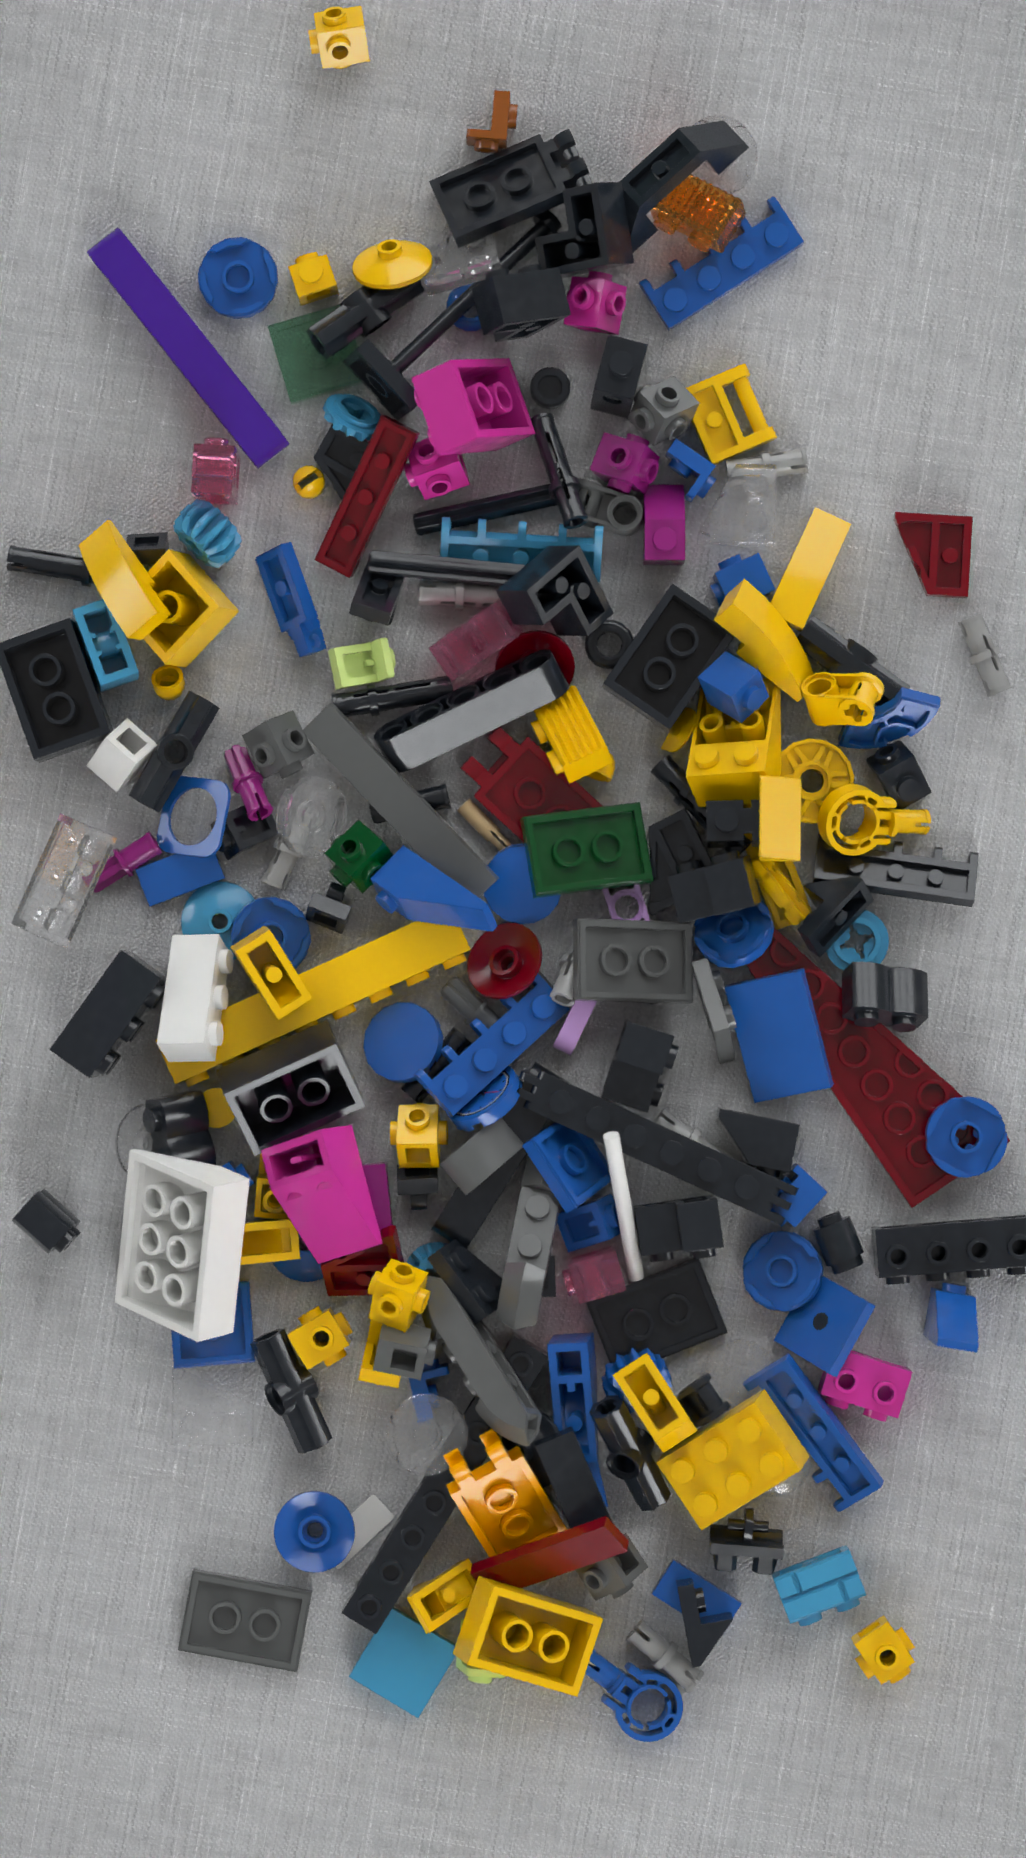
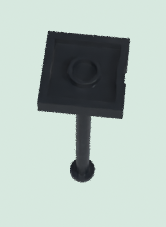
(385, 377)

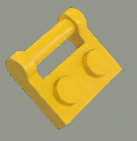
(716, 421)

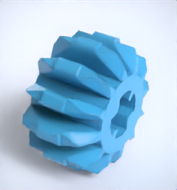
(207, 533)

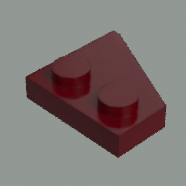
(938, 551)
(353, 1272)

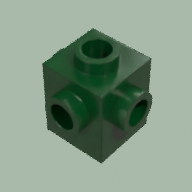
(357, 856)

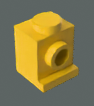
(313, 278)

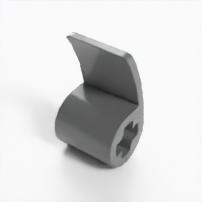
(481, 1155)

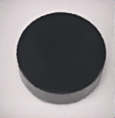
(550, 388)

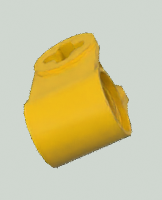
(838, 701)

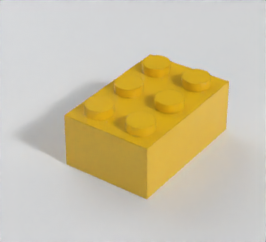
(733, 1459)
(527, 1636)

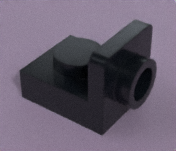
(243, 833)

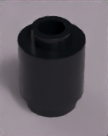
(838, 1242)

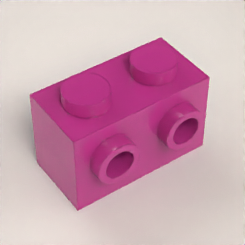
(868, 1384)

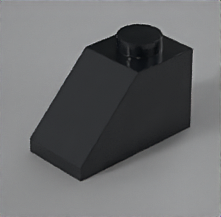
(762, 1140)

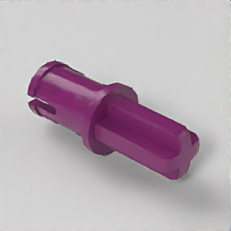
(247, 782)
(127, 860)

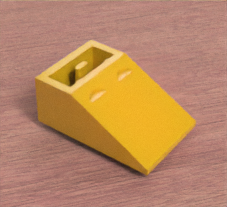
(733, 755)

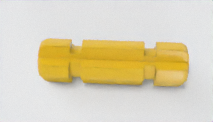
(781, 890)

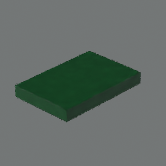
(586, 850)

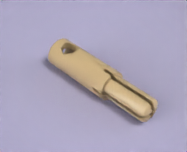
(483, 824)

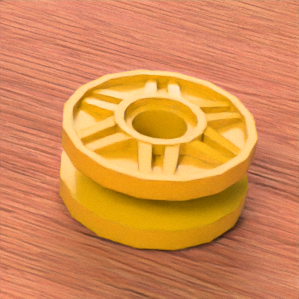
(824, 759)

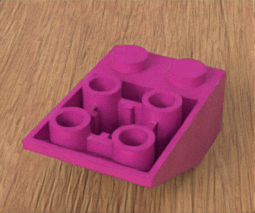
(324, 1192)

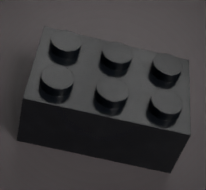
(666, 657)
(54, 690)
(110, 1015)
(290, 1087)

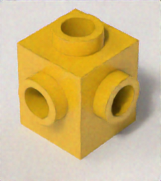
(339, 37)
(419, 1135)
(398, 1294)
(313, 1350)
(878, 1638)

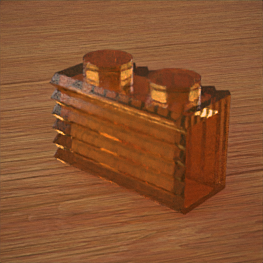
(701, 213)

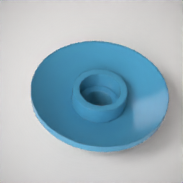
(212, 900)

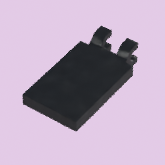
(509, 186)

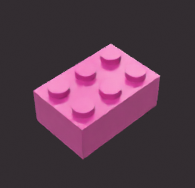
(472, 406)

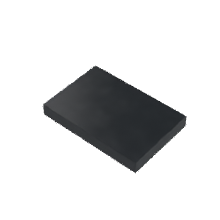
(659, 1313)

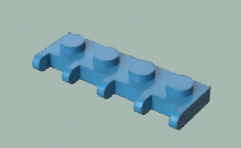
(512, 547)

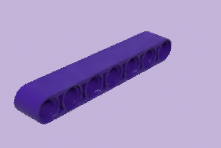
(188, 347)

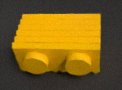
(572, 736)

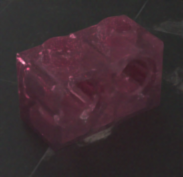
(215, 472)
(475, 640)
(594, 1275)

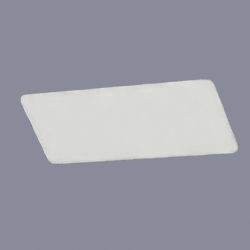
(368, 1522)

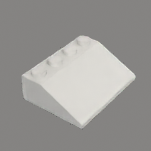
(182, 1243)

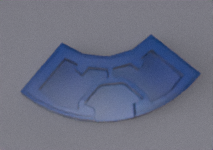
(893, 720)

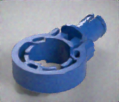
(614, 1679)

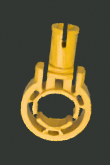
(878, 820)

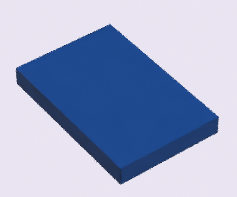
(779, 1035)

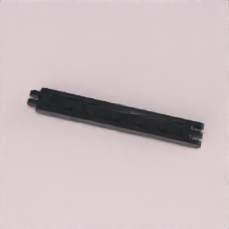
(656, 1145)

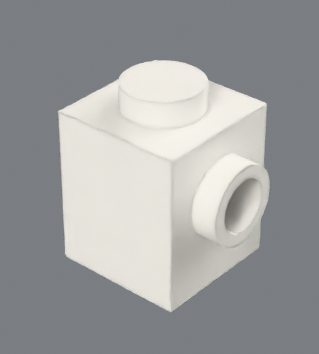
(121, 755)

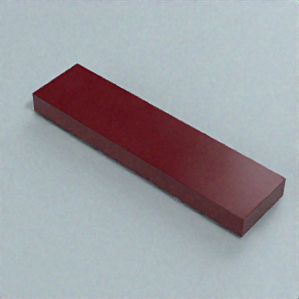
(367, 496)
(554, 1554)

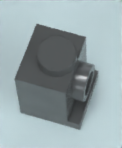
(404, 1352)

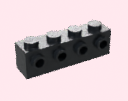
(950, 1247)

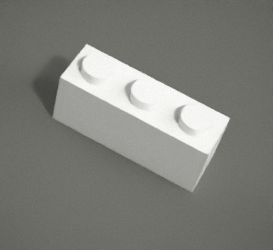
(194, 998)

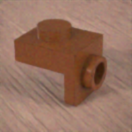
(503, 118)

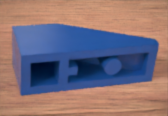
(427, 894)
(952, 1318)
(575, 1387)

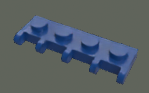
(724, 271)
(493, 1048)
(818, 1431)

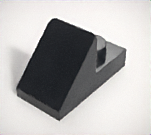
(377, 597)
(838, 906)
(704, 1631)

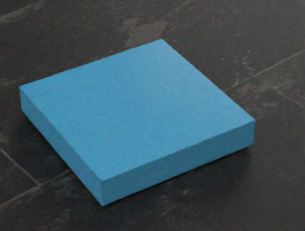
(404, 1662)

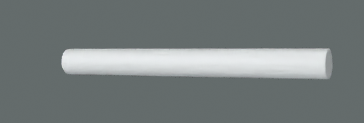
(623, 1206)

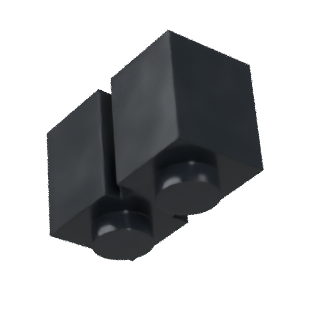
(730, 821)

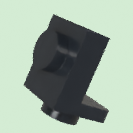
(899, 774)

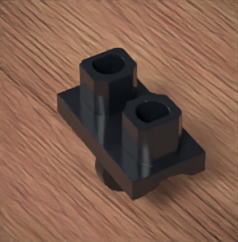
(746, 1539)

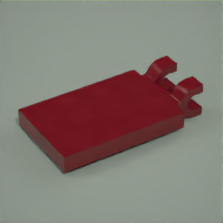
(523, 783)

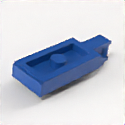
(291, 598)

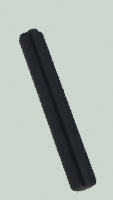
(485, 508)
(441, 568)

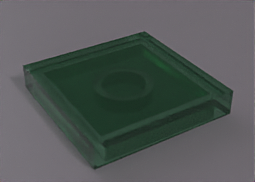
(302, 367)

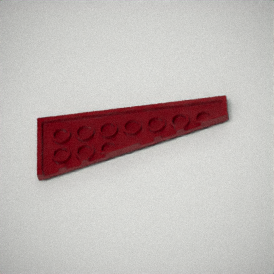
(874, 1079)

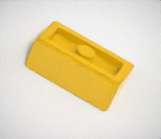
(780, 819)

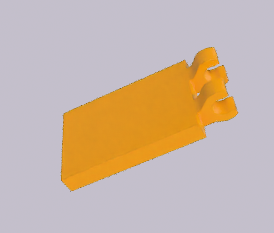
(502, 1498)

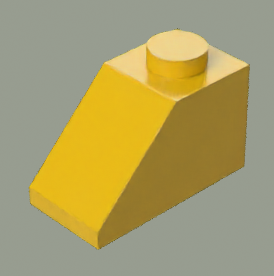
(271, 972)
(655, 1402)

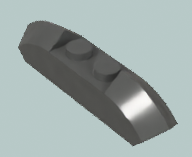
(528, 1251)
(503, 1399)

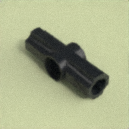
(359, 316)
(845, 656)
(187, 728)
(291, 1391)
(630, 1453)

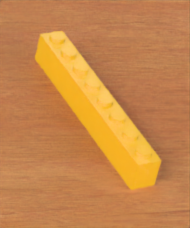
(334, 990)

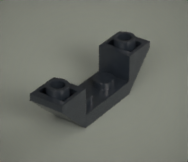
(673, 164)

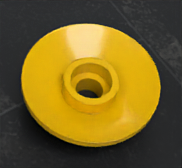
(392, 264)

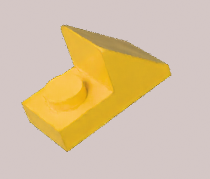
(443, 1596)

